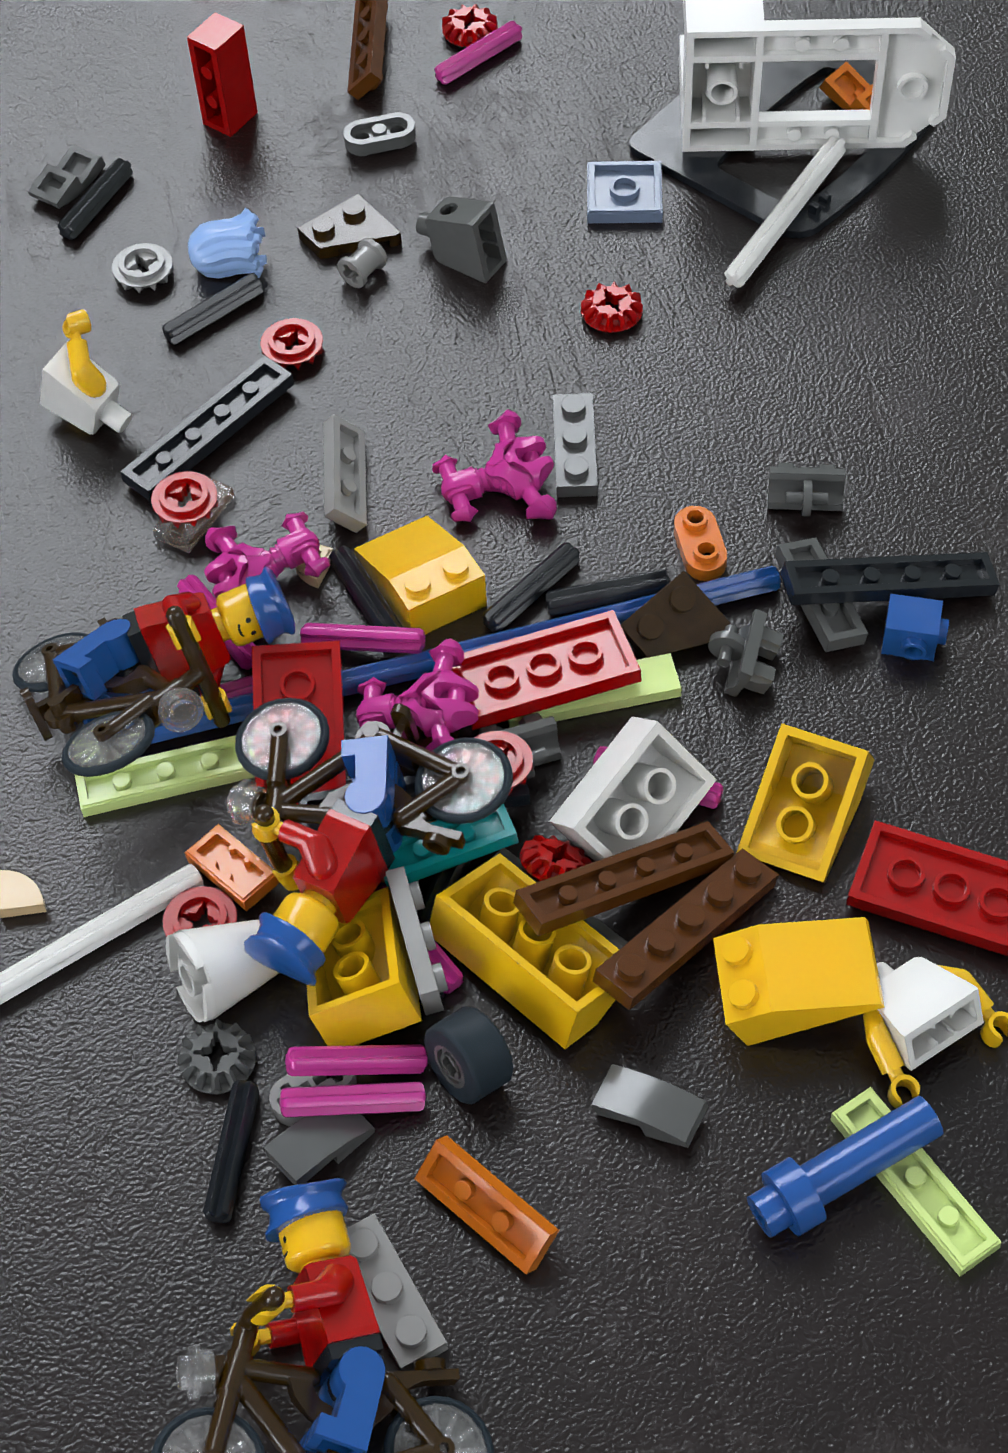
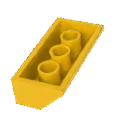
(539, 975)

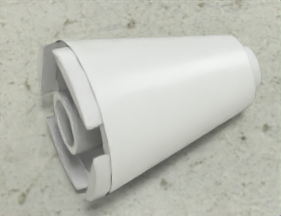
(215, 967)

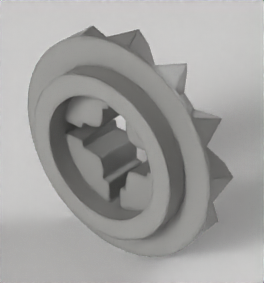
(149, 255)

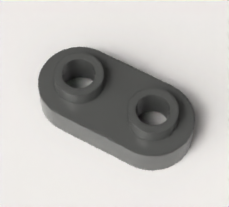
(379, 134)

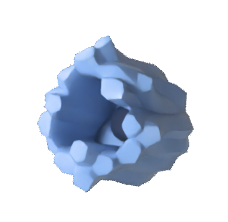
(228, 246)

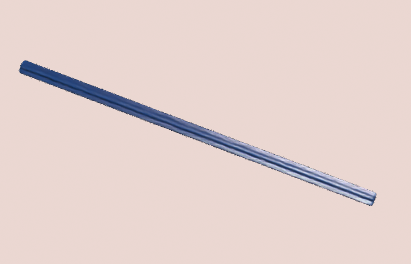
(415, 665)

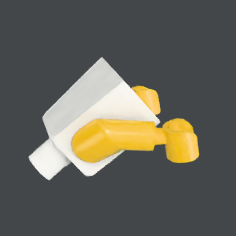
(78, 386)
(924, 1014)

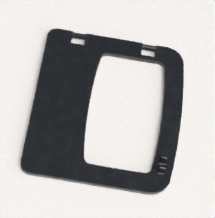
(662, 141)

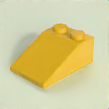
(424, 575)
(806, 802)
(796, 976)
(366, 978)

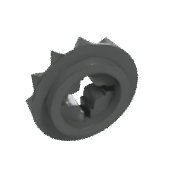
(236, 1066)

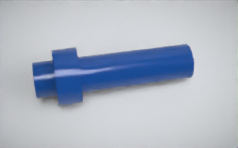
(797, 1194)

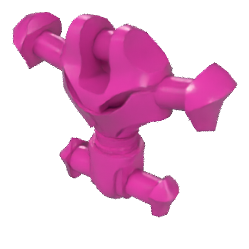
(512, 470)
(243, 560)
(436, 699)

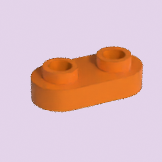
(698, 534)

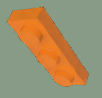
(486, 1204)

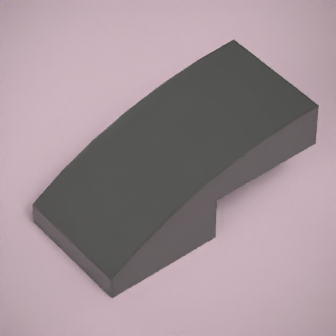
(69, 178)
(651, 1103)
(315, 1142)

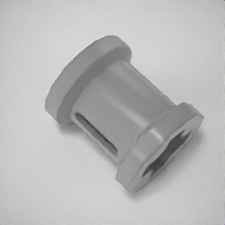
(362, 262)

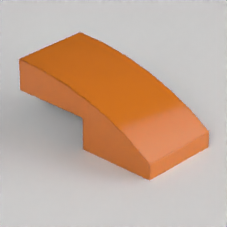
(848, 88)

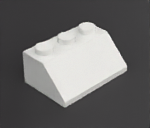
(633, 792)

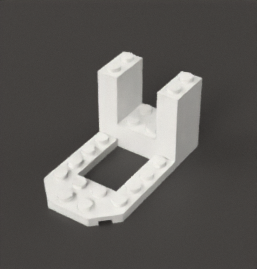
(723, 75)

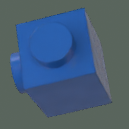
(914, 627)

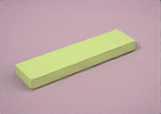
(657, 684)
(162, 776)
(925, 1193)

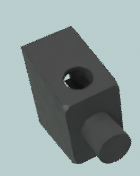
(465, 236)

